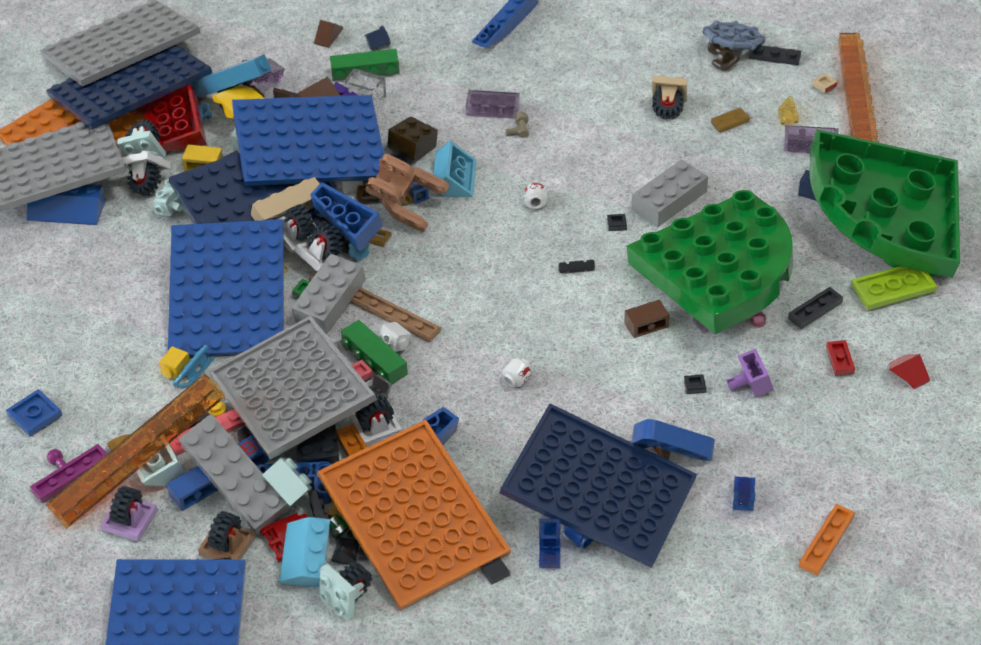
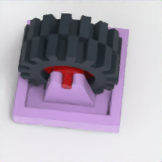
(128, 514)

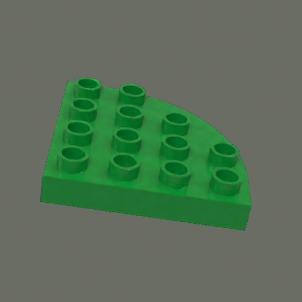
(890, 200)
(720, 260)

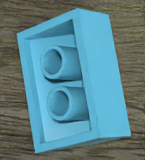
(456, 169)
(304, 551)

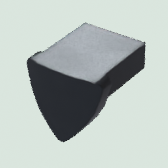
(345, 551)

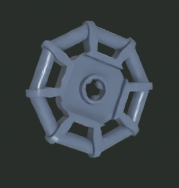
(734, 35)

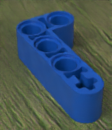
(673, 438)
(310, 470)

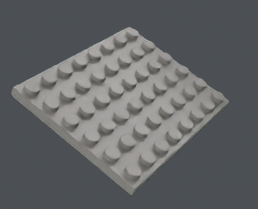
(119, 42)
(57, 163)
(291, 386)

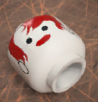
(535, 196)
(516, 372)

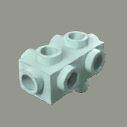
(167, 201)

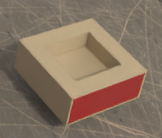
(825, 83)

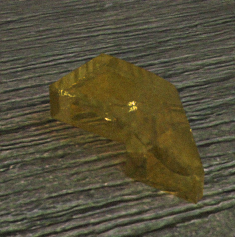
(788, 112)

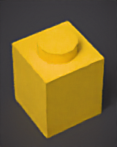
(173, 362)

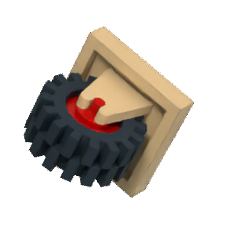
(669, 95)

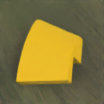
(237, 92)

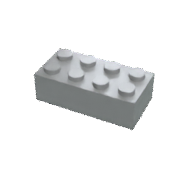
(669, 193)
(329, 292)

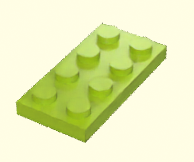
(892, 286)

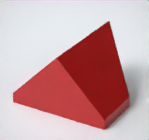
(911, 369)

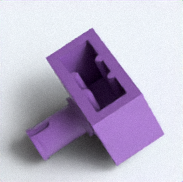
(753, 374)

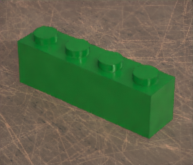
(375, 62)
(373, 351)

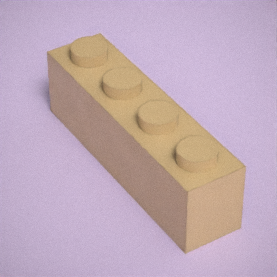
(276, 205)

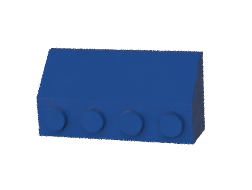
(73, 206)

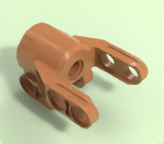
(393, 186)

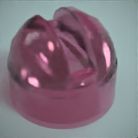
(758, 320)

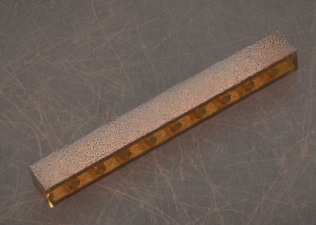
(856, 88)
(135, 451)

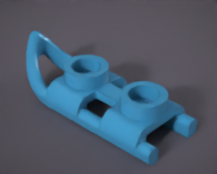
(190, 369)

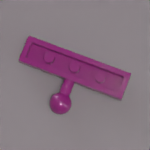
(66, 473)

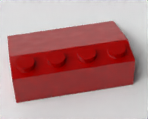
(177, 119)

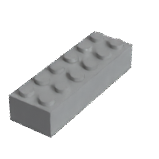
(234, 474)

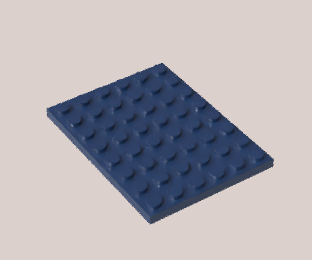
(129, 86)
(218, 192)
(599, 484)

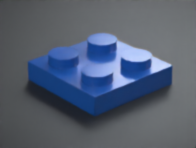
(34, 412)

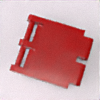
(278, 533)

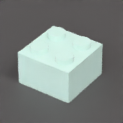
(287, 480)

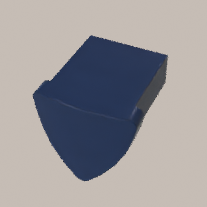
(377, 38)

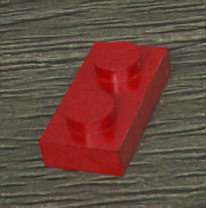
(840, 357)

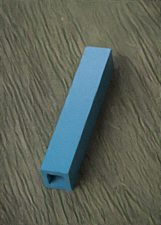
(231, 76)

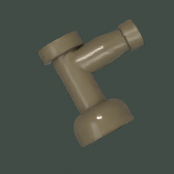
(520, 119)

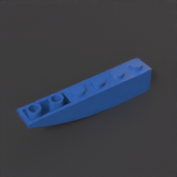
(504, 22)

